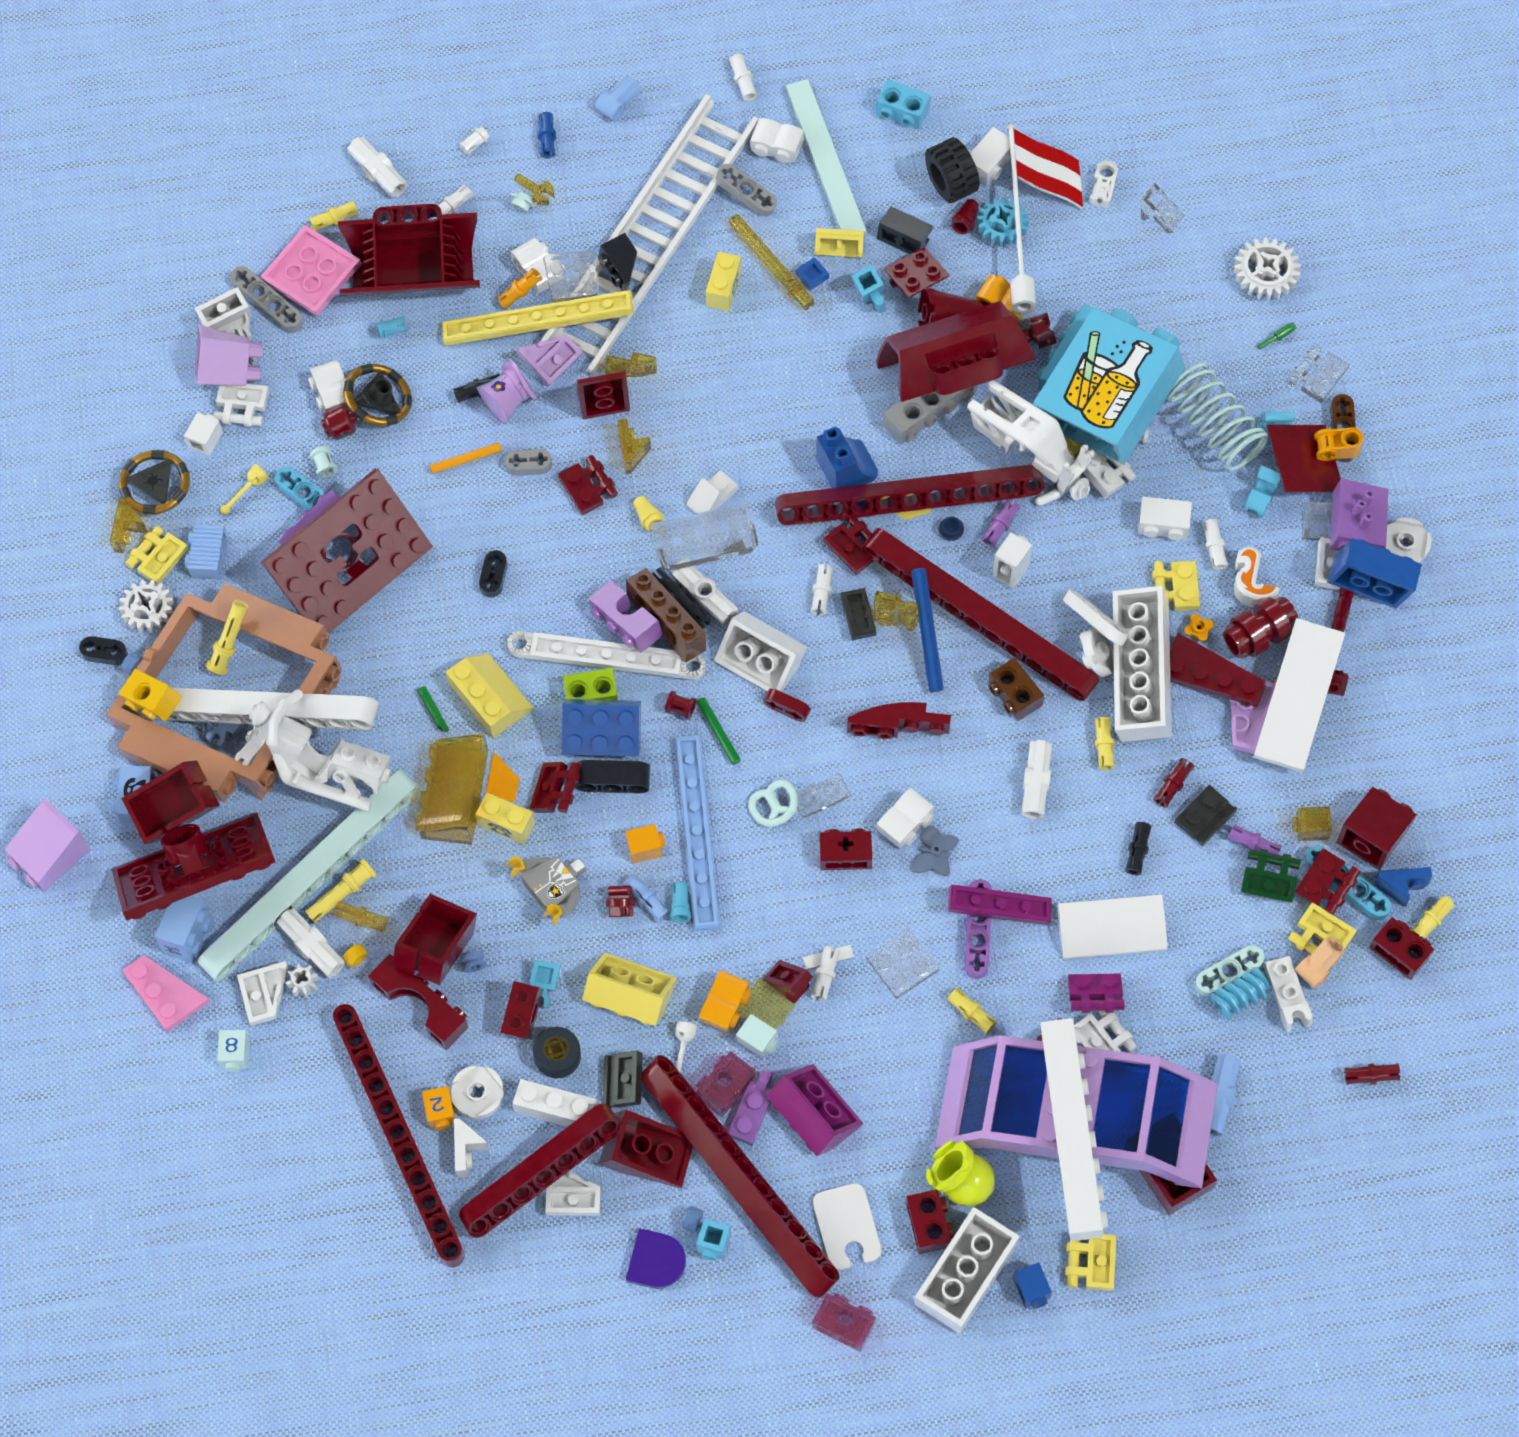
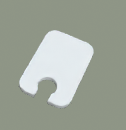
(845, 1219)

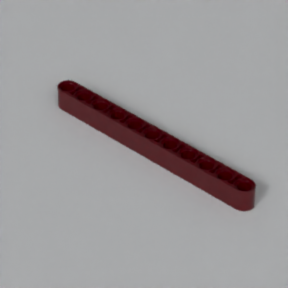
(897, 491)
(983, 616)
(402, 1145)
(740, 1176)

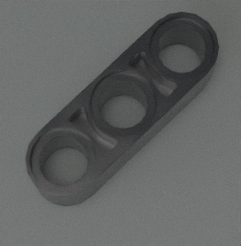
(614, 776)

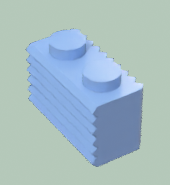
(207, 551)

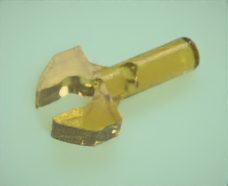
(537, 198)

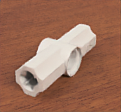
(377, 167)
(715, 603)
(1036, 779)
(310, 943)

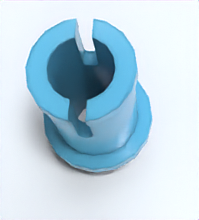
(390, 327)

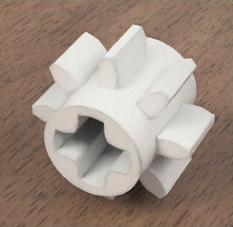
(301, 974)

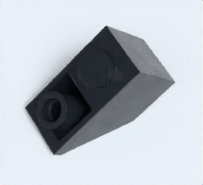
(619, 258)

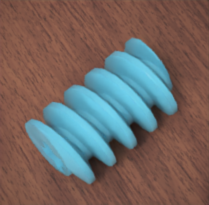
(1240, 993)

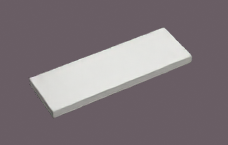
(1299, 695)

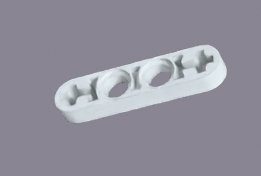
(1095, 617)

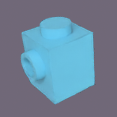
(713, 1240)

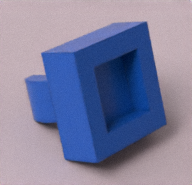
(812, 274)

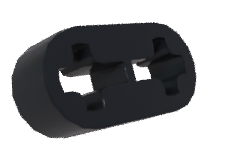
(488, 572)
(104, 648)

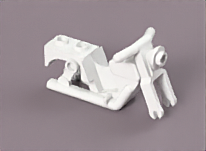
(1036, 432)
(304, 767)

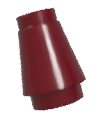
(965, 217)

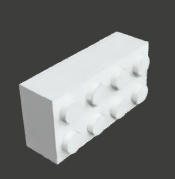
(966, 1270)

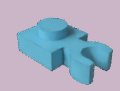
(545, 976)

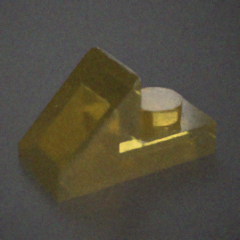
(632, 449)
(125, 522)

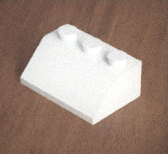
(759, 652)

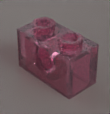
(722, 1098)
(853, 1335)

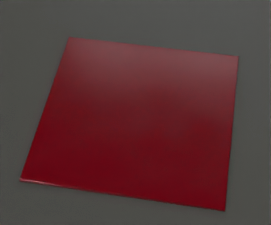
(1297, 459)

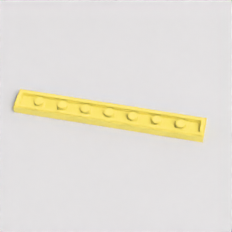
(537, 318)

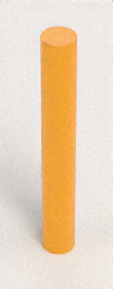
(465, 458)

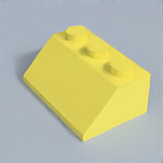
(488, 693)
(629, 989)

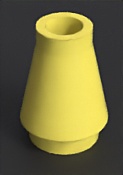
(647, 512)

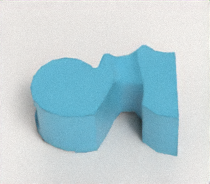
(1262, 494)

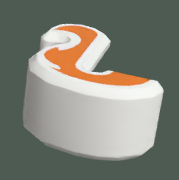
(1245, 583)

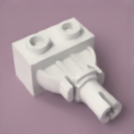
(227, 314)

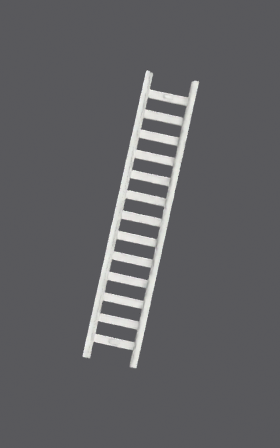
(641, 206)

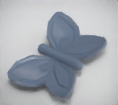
(936, 851)

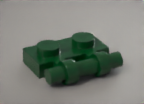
(1267, 883)

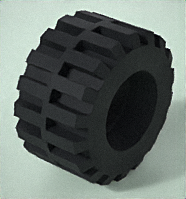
(952, 170)

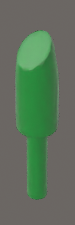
(1279, 334)

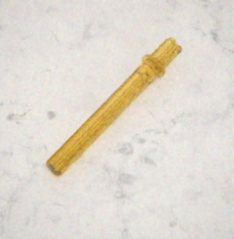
(791, 284)

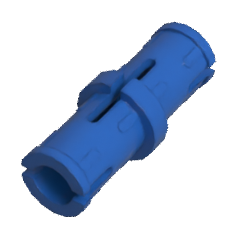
(546, 135)

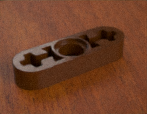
(1348, 418)

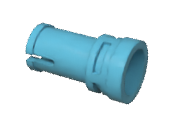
(680, 908)

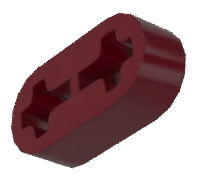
(786, 705)

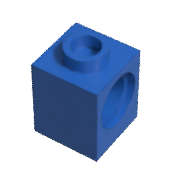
(1032, 1286)

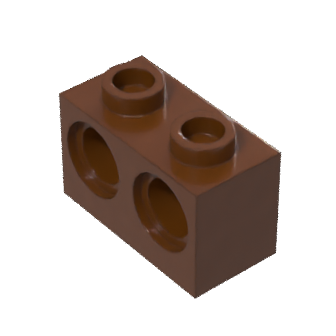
(1021, 686)

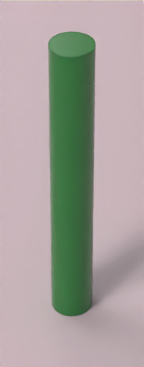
(718, 731)

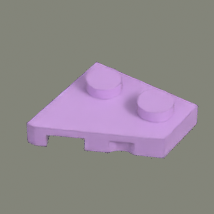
(550, 357)

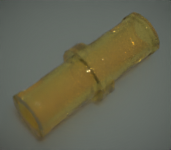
(361, 916)

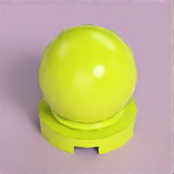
(961, 1174)

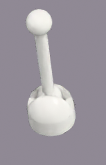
(685, 1033)

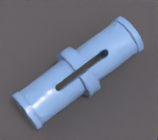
(647, 898)

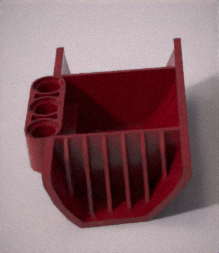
(412, 253)
(956, 351)

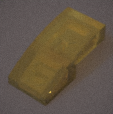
(637, 366)

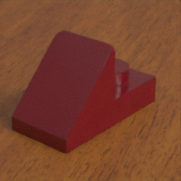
(789, 980)

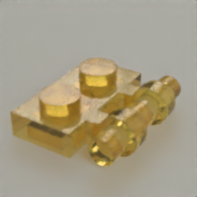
(891, 610)

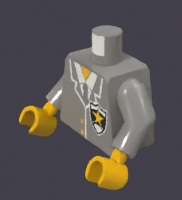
(550, 883)

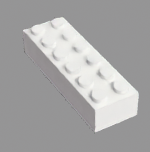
(1142, 665)

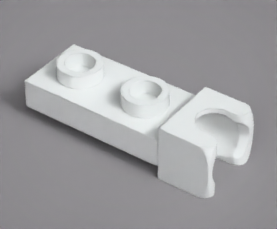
(1288, 992)

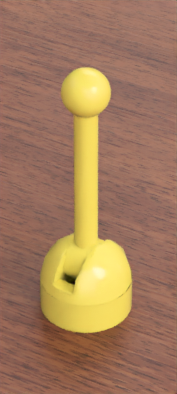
(255, 476)

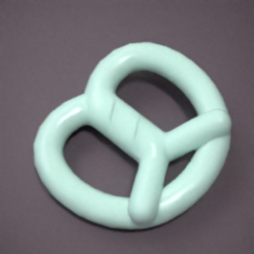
(774, 804)

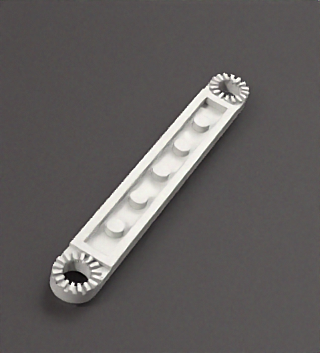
(604, 655)

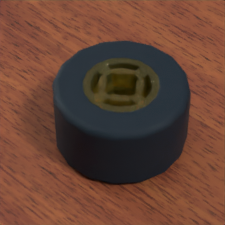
(559, 1061)

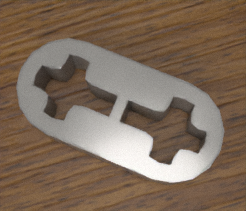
(528, 462)

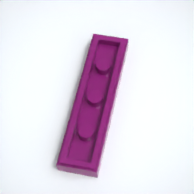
(999, 904)

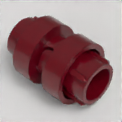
(1270, 621)

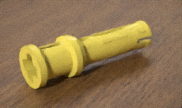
(224, 646)
(350, 883)

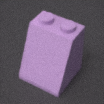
(45, 847)

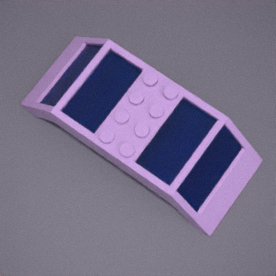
(1141, 1105)

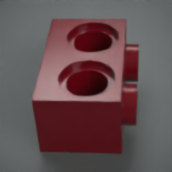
(1397, 952)
(923, 1222)

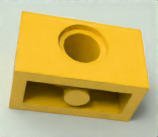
(150, 696)

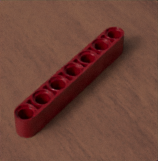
(539, 1170)

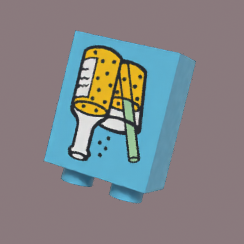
(1111, 382)

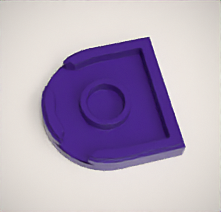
(656, 1260)

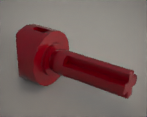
(1040, 331)

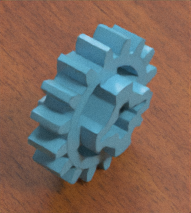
(1001, 223)

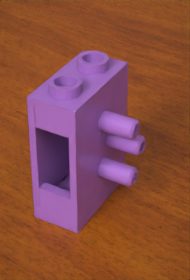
(1358, 513)

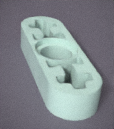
(1209, 974)

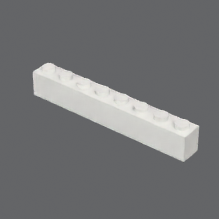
(1072, 1130)

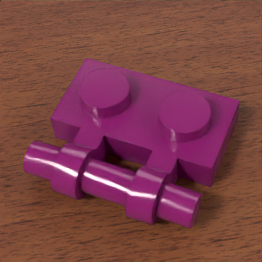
(1096, 992)

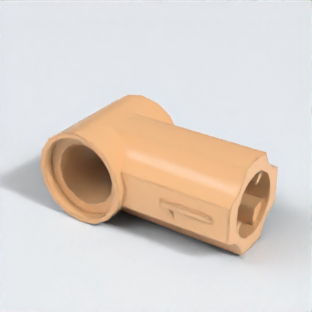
(1316, 966)

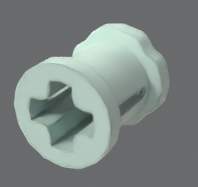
(323, 462)

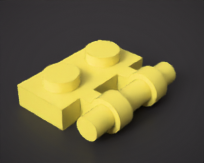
(162, 558)
(1184, 584)
(1321, 925)
(1100, 1263)

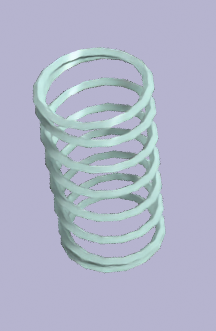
(1227, 410)

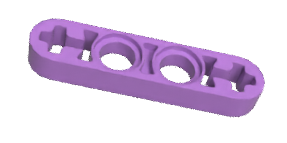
(981, 929)

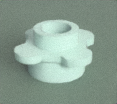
(522, 201)

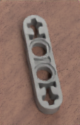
(266, 299)

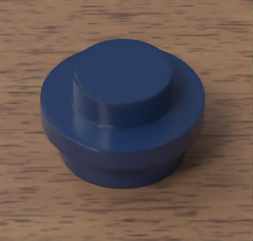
(951, 528)

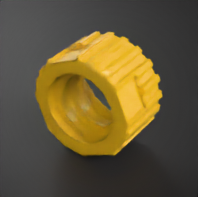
(355, 955)

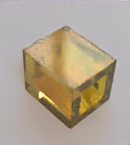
(1312, 823)

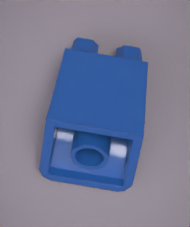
(844, 459)

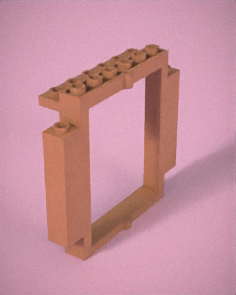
(164, 749)

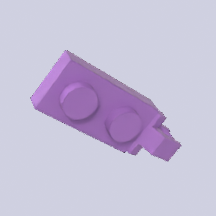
(752, 1110)

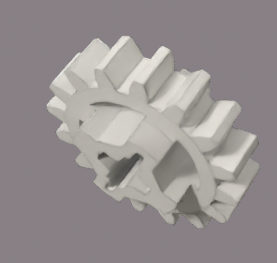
(137, 614)

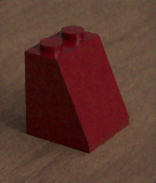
(1376, 827)

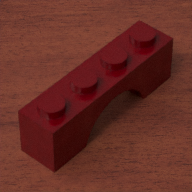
(443, 1021)

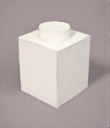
(203, 433)

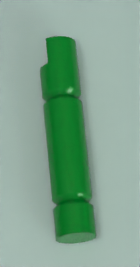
(432, 708)

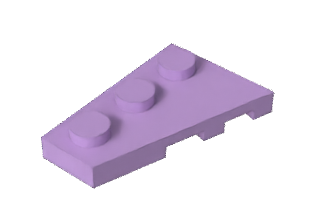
(1249, 720)

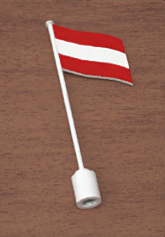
(1049, 172)

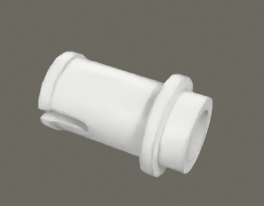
(474, 140)

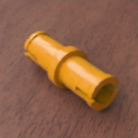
(519, 288)

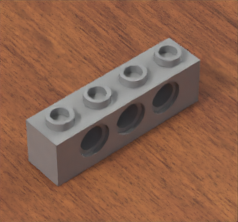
(904, 428)

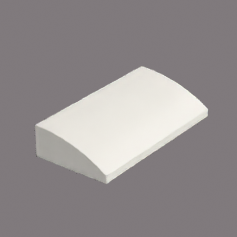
(1112, 927)

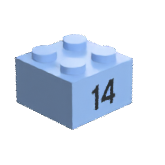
(184, 928)

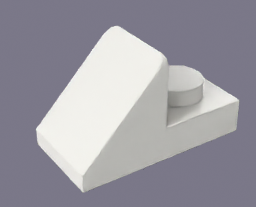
(712, 493)
(466, 1140)

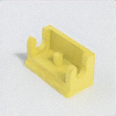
(839, 242)

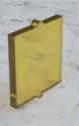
(767, 1004)

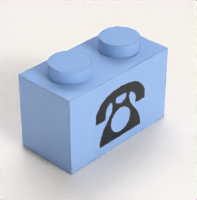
(128, 781)

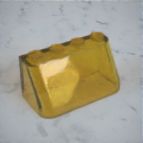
(453, 789)

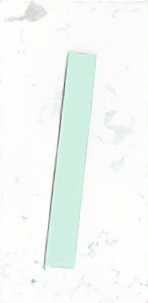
(825, 156)

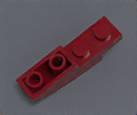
(888, 718)

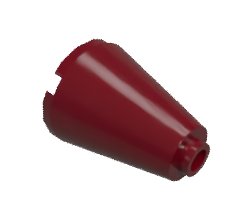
(940, 305)

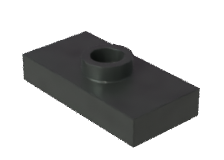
(858, 614)

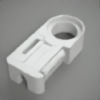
(1103, 185)

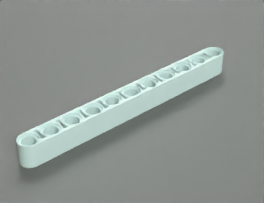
(307, 876)

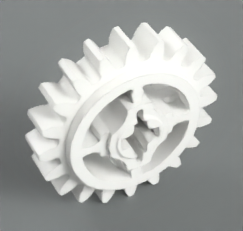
(1266, 276)

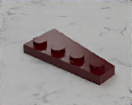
(1208, 672)

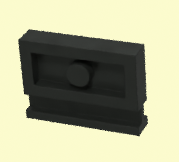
(1205, 815)
(623, 1079)

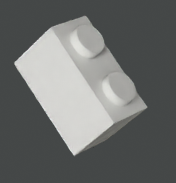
(991, 155)
(1164, 518)
(1012, 560)

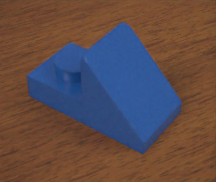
(1396, 882)

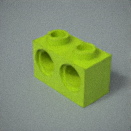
(590, 684)

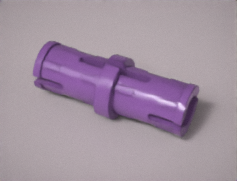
(1000, 522)
(1252, 840)

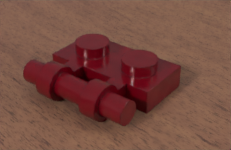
(580, 488)
(847, 546)
(549, 787)
(1320, 878)

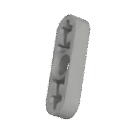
(764, 195)

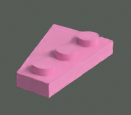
(163, 992)

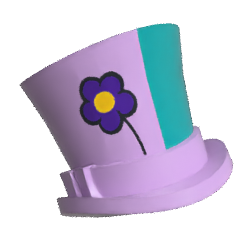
(506, 391)

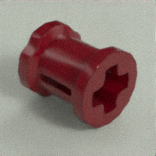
(680, 705)

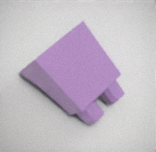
(224, 358)

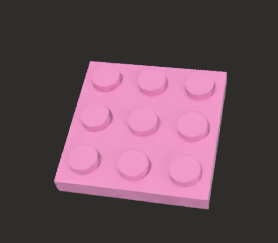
(311, 270)

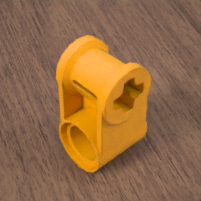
(1336, 443)

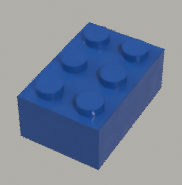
(1374, 573)
(601, 727)

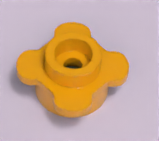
(1198, 634)

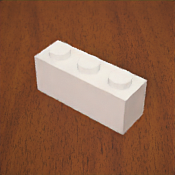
(550, 1103)

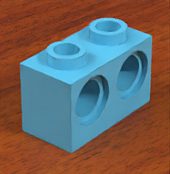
(904, 101)

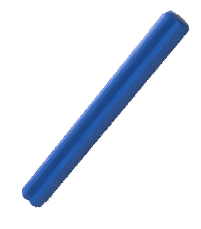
(927, 630)

